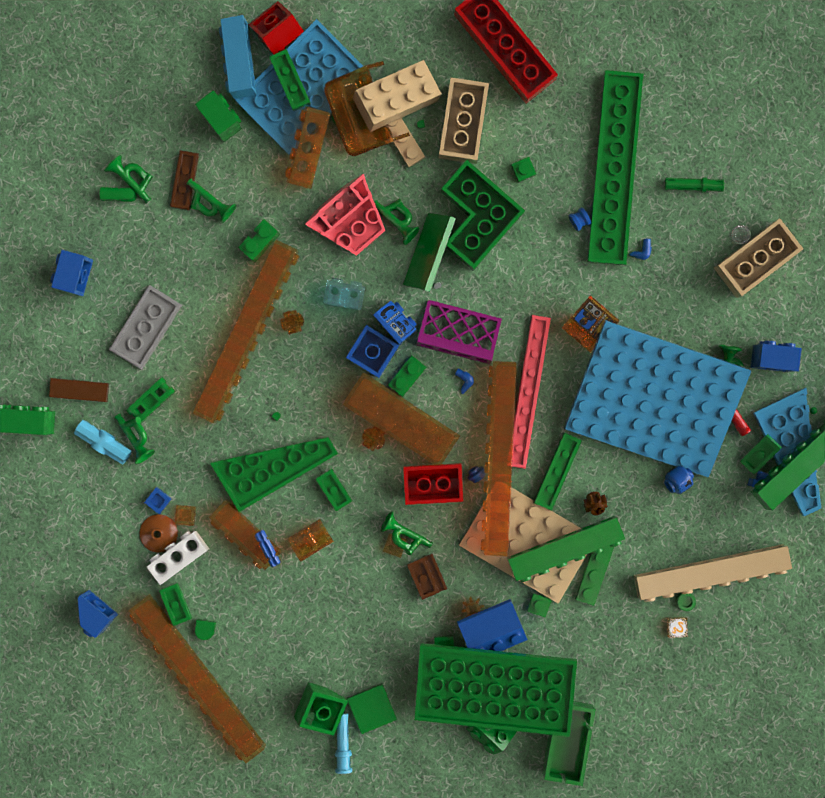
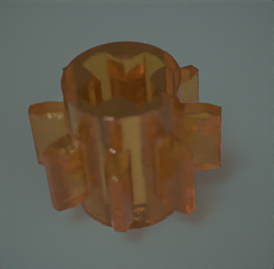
(292, 322)
(373, 438)
(472, 602)

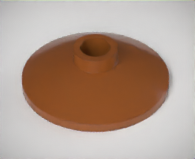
(165, 526)

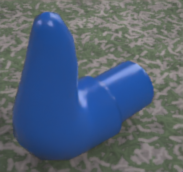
(646, 250)
(465, 376)

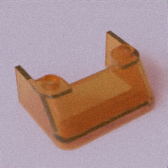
(349, 121)

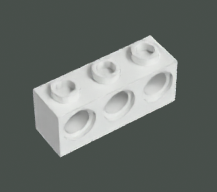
(173, 566)

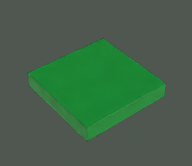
(372, 708)

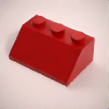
(433, 484)

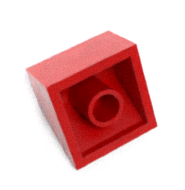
(276, 28)

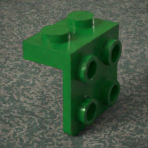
(493, 740)

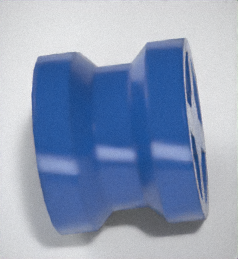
(579, 219)

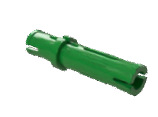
(694, 184)

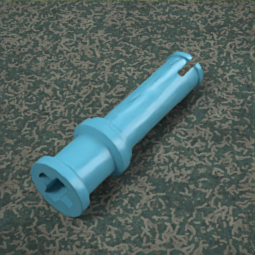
(343, 753)

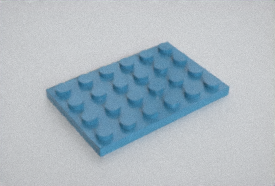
(317, 60)

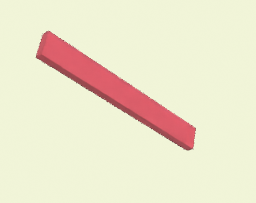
(529, 388)

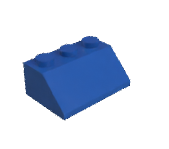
(493, 628)

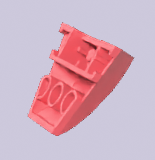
(349, 217)

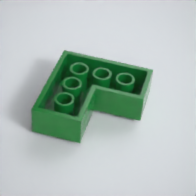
(488, 211)

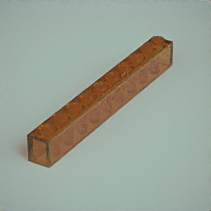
(245, 332)
(500, 458)
(197, 678)

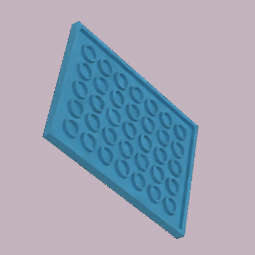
(657, 398)

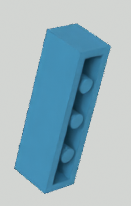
(237, 57)

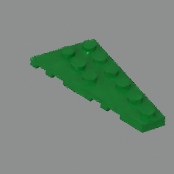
(262, 473)

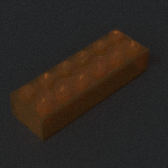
(401, 419)

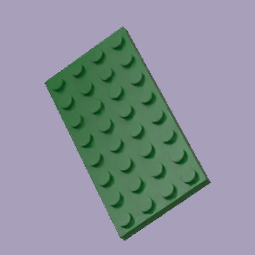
(495, 689)

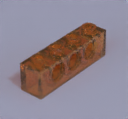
(306, 177)

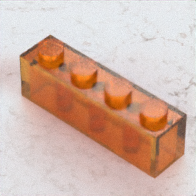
(242, 532)

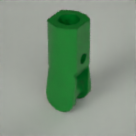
(117, 194)

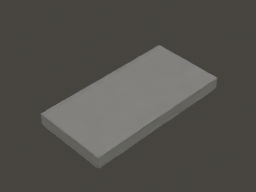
(145, 327)

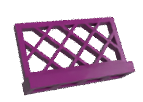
(458, 348)

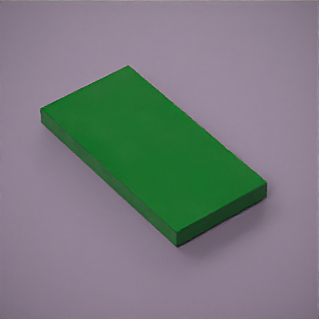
(429, 251)

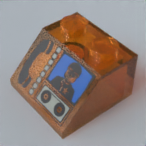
(587, 322)

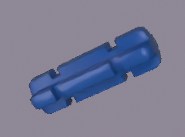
(267, 548)

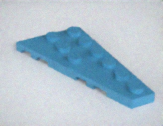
(789, 425)

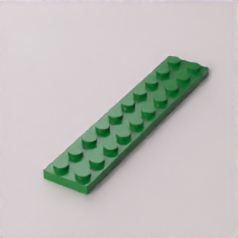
(615, 167)

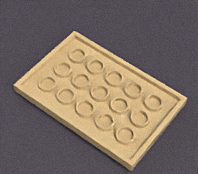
(528, 528)

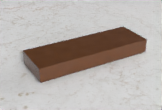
(185, 171)
(79, 390)

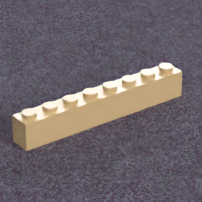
(712, 572)

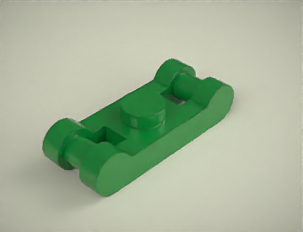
(151, 400)

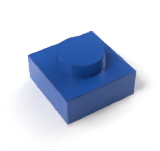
(158, 500)

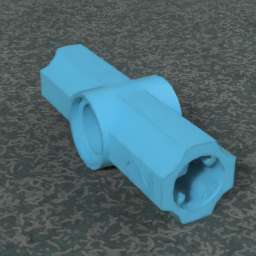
(103, 442)

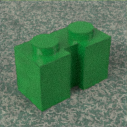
(264, 238)

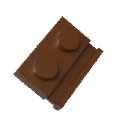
(427, 576)

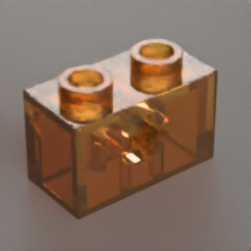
(310, 540)

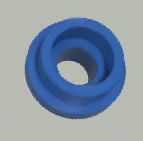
(476, 474)

